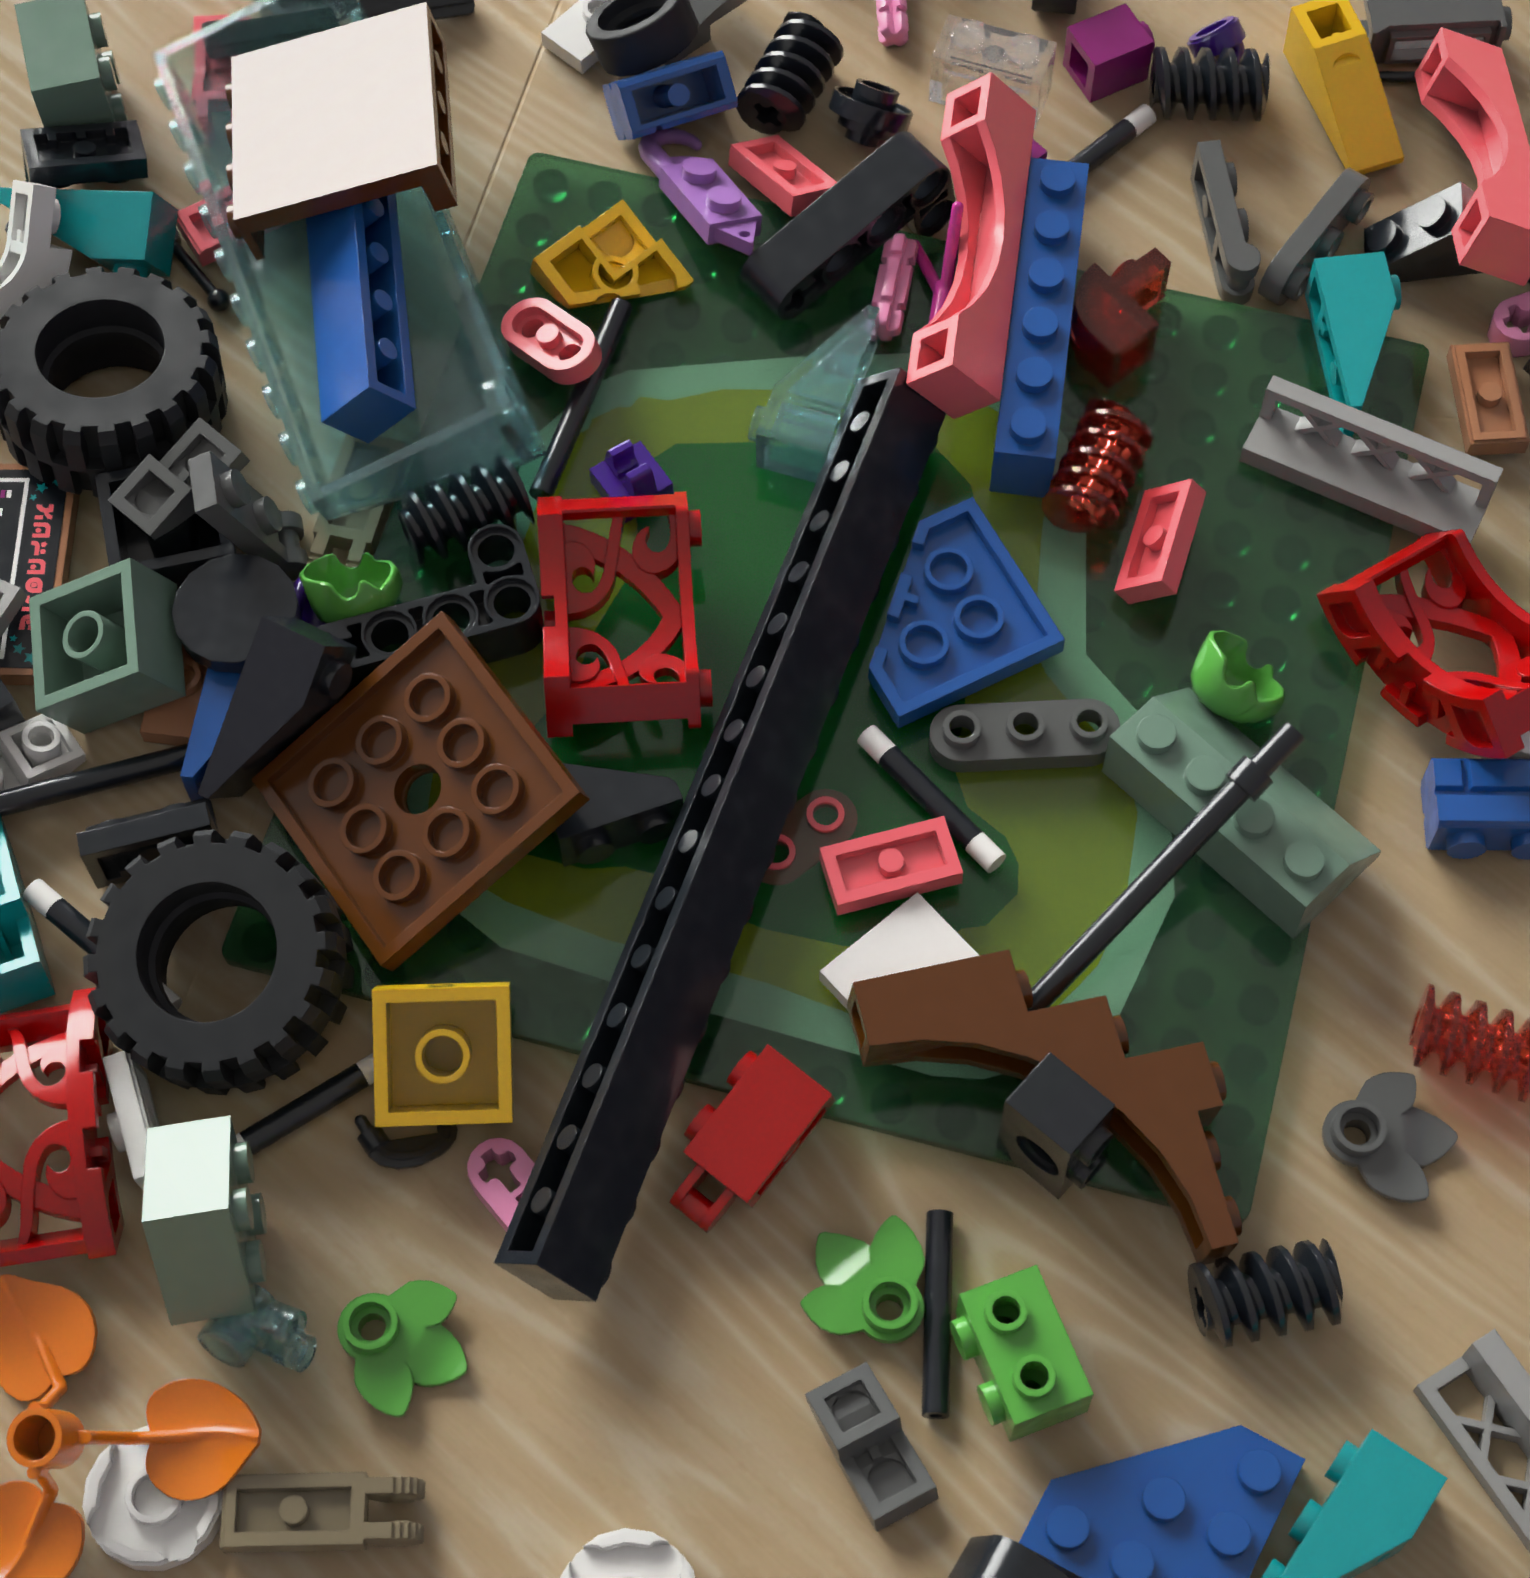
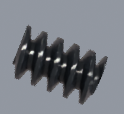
(789, 75)
(1209, 82)
(462, 508)
(1266, 1290)

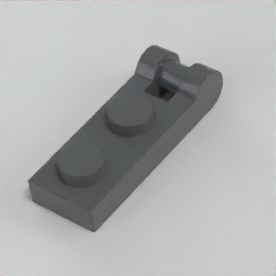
(1224, 225)
(246, 516)

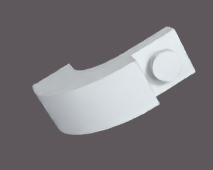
(28, 253)

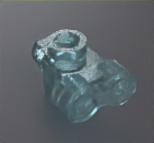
(271, 1329)

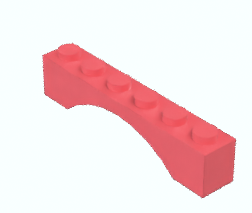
(1474, 98)
(963, 349)

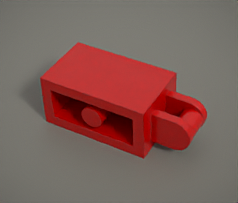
(749, 1133)

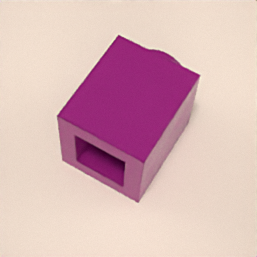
(1108, 52)

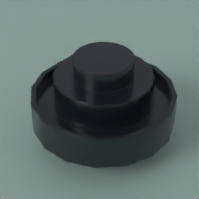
(869, 112)

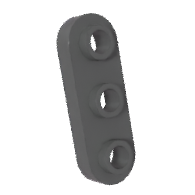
(1316, 237)
(999, 747)

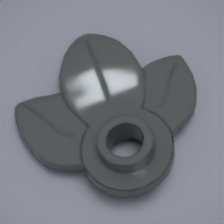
(1396, 1134)

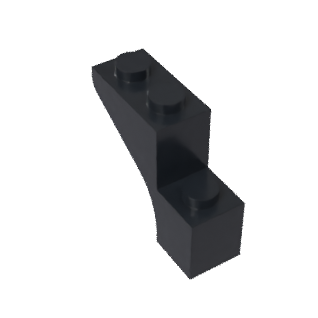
(1420, 237)
(620, 812)

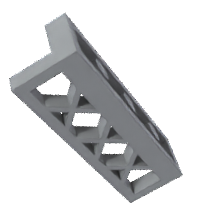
(1368, 470)
(1507, 1394)

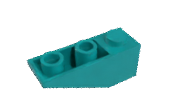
(1368, 1514)

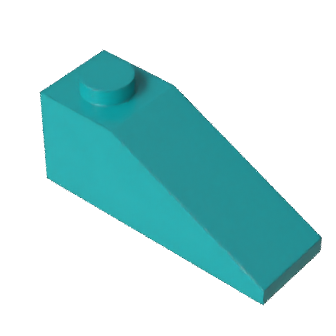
(116, 227)
(1350, 313)

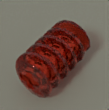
(1097, 468)
(1472, 1041)

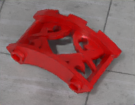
(583, 691)
(1472, 708)
(87, 1190)

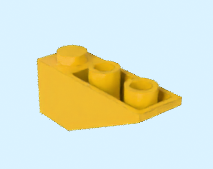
(1342, 83)

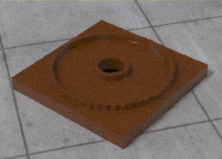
(350, 778)

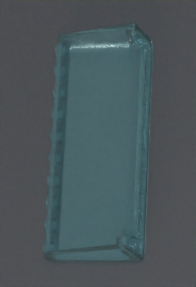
(461, 371)

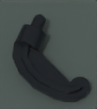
(403, 1152)

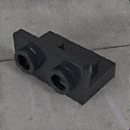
(84, 154)
(117, 842)

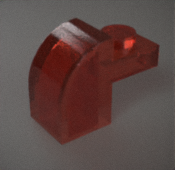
(1110, 318)

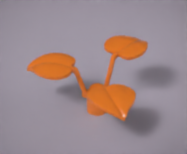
(195, 1437)

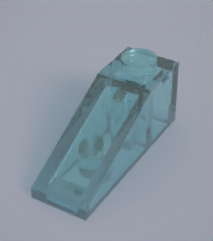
(811, 401)

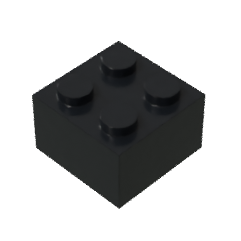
(170, 555)

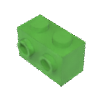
(1020, 1345)

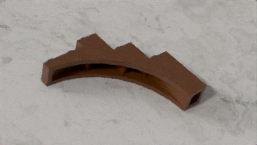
(979, 1018)

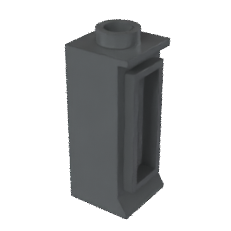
(1406, 28)

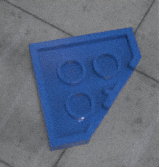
(957, 618)
(1168, 1511)

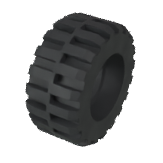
(97, 325)
(152, 915)

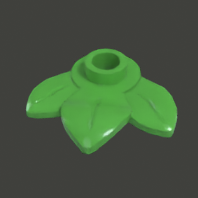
(864, 1276)
(410, 1350)

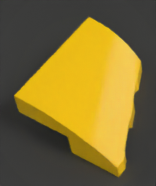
(608, 261)

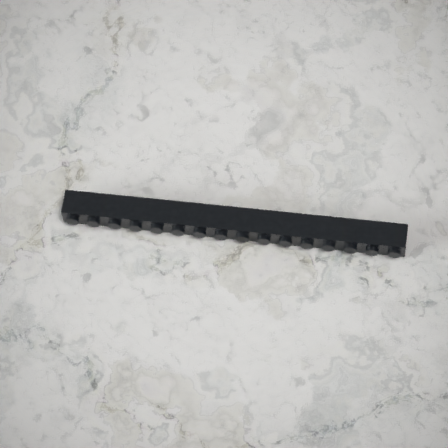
(720, 849)

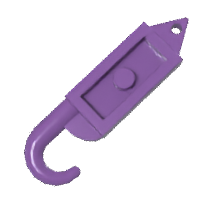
(702, 191)

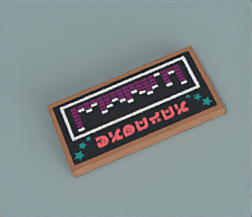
(34, 555)

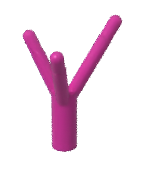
(942, 287)

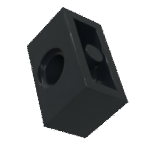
(1056, 1127)

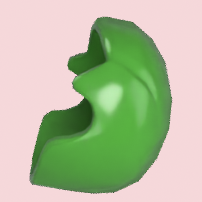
(345, 592)
(1230, 685)

